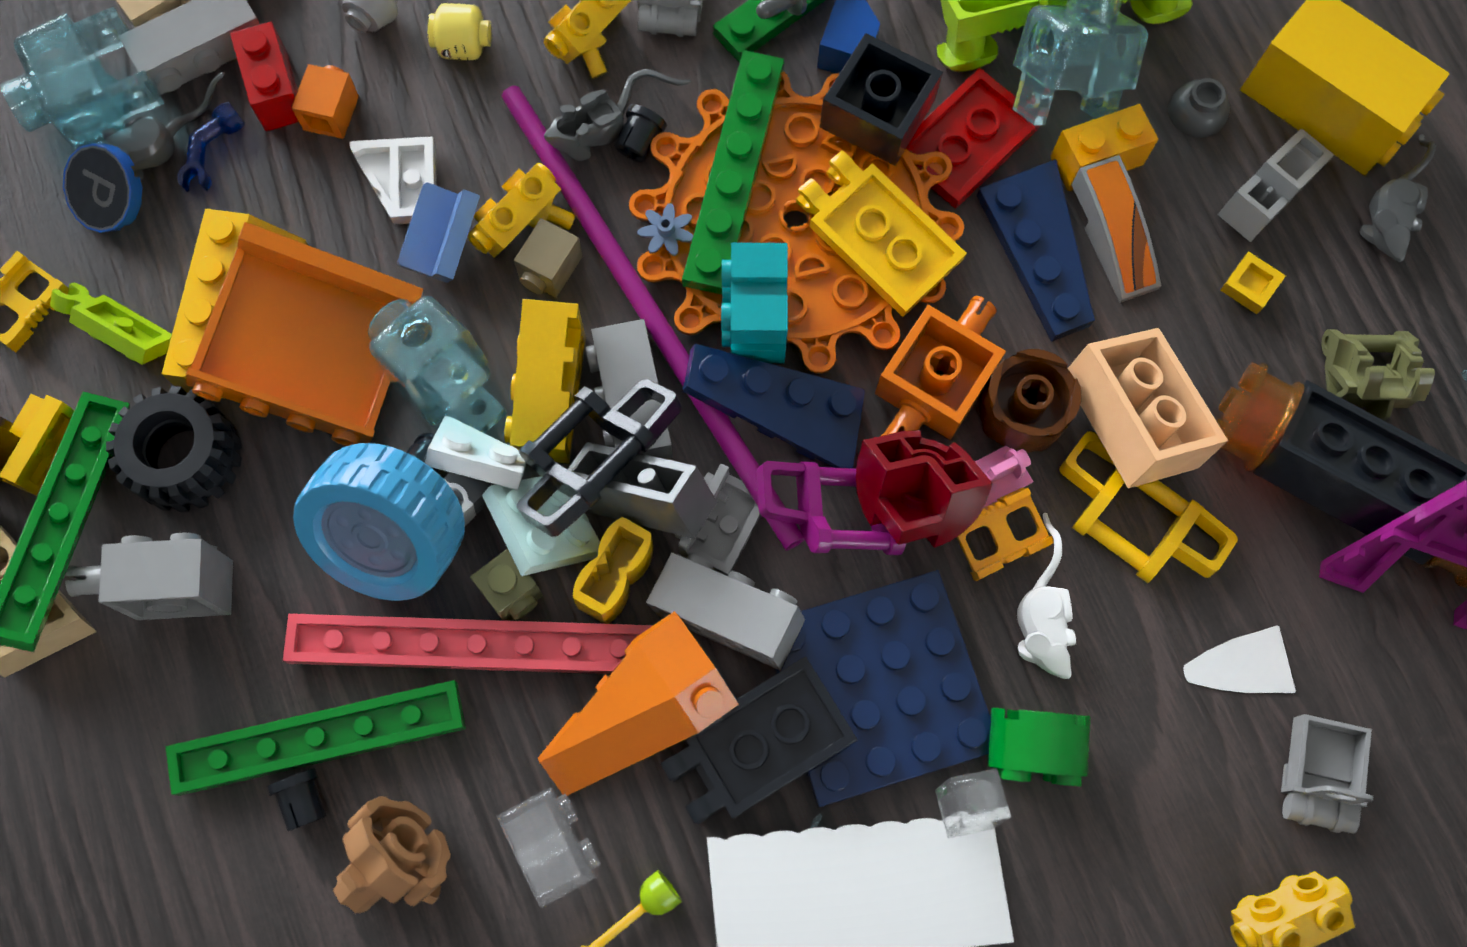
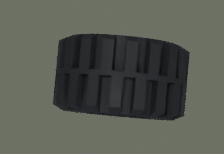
(146, 430)

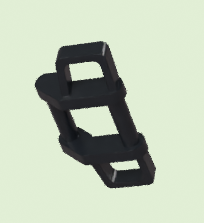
(616, 422)

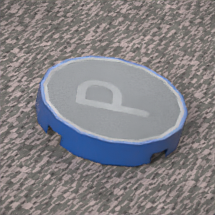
(102, 187)

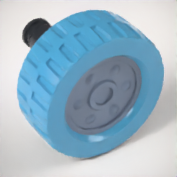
(380, 520)

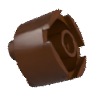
(1052, 396)

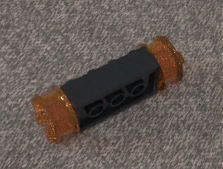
(1335, 455)

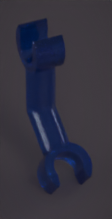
(224, 121)

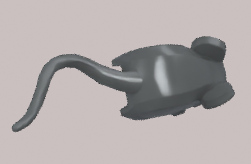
(596, 119)
(148, 139)
(1396, 209)

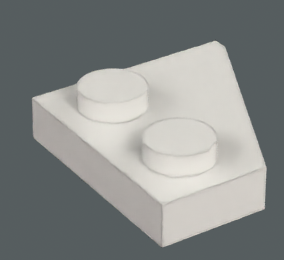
(397, 171)
(474, 455)

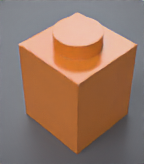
(325, 101)

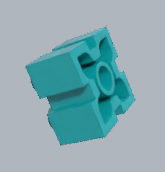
(755, 301)

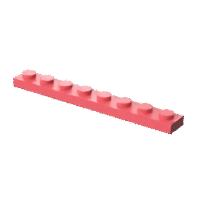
(457, 643)

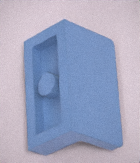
(438, 231)

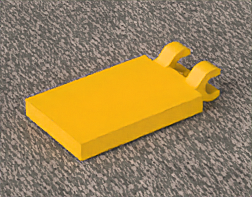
(880, 233)

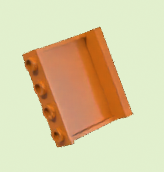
(296, 337)

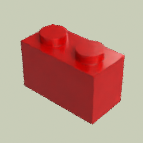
(266, 75)

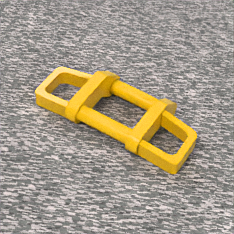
(1171, 543)

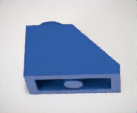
(844, 31)

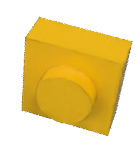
(1252, 283)

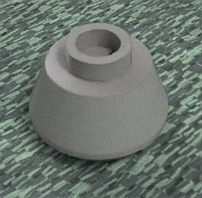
(369, 14)

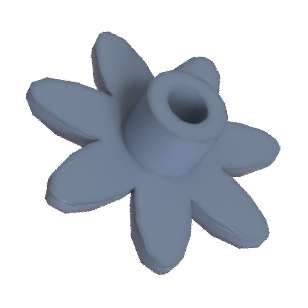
(666, 229)

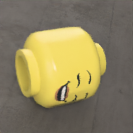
(459, 31)

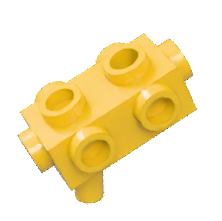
(580, 32)
(526, 202)
(1297, 914)

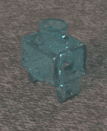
(1078, 49)
(68, 84)
(433, 362)

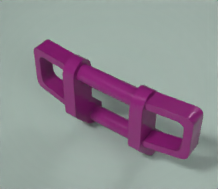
(810, 511)

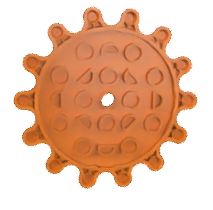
(822, 289)

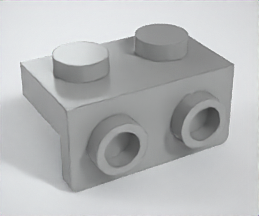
(727, 526)

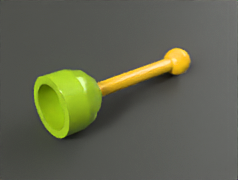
(656, 898)

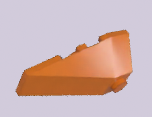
(648, 703)

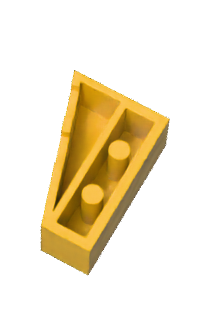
(546, 372)

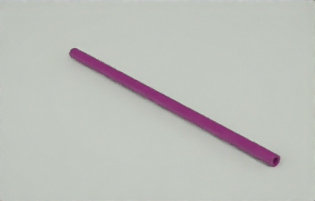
(642, 302)

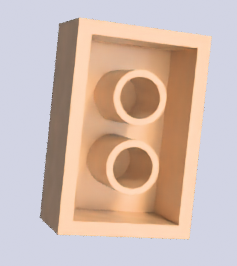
(1145, 407)

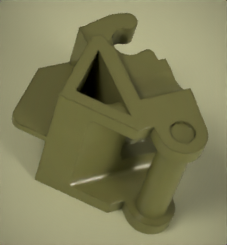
(1377, 388)

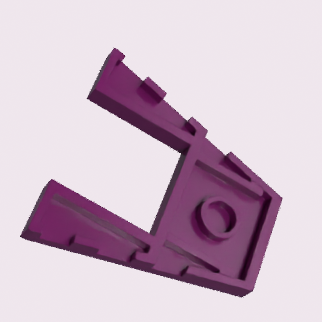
(1433, 528)

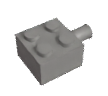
(158, 578)

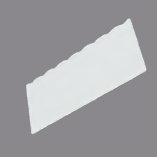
(859, 888)

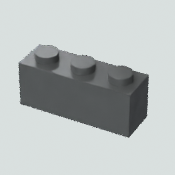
(650, 491)

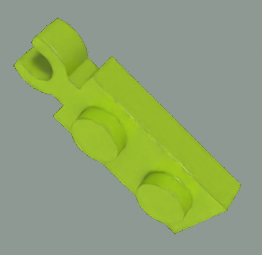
(112, 323)

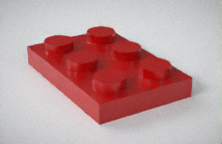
(975, 132)

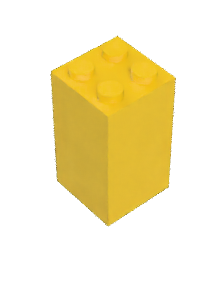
(1346, 83)

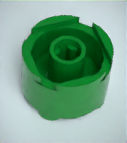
(1039, 744)

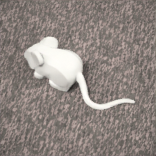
(1044, 619)

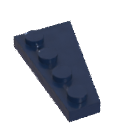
(1039, 241)
(783, 403)

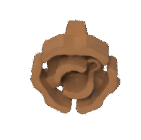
(391, 856)

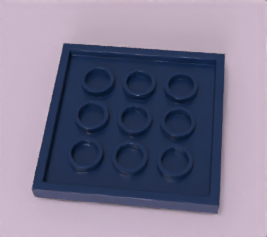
(899, 683)

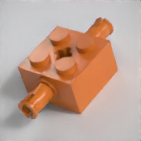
(946, 346)

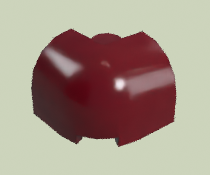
(919, 487)

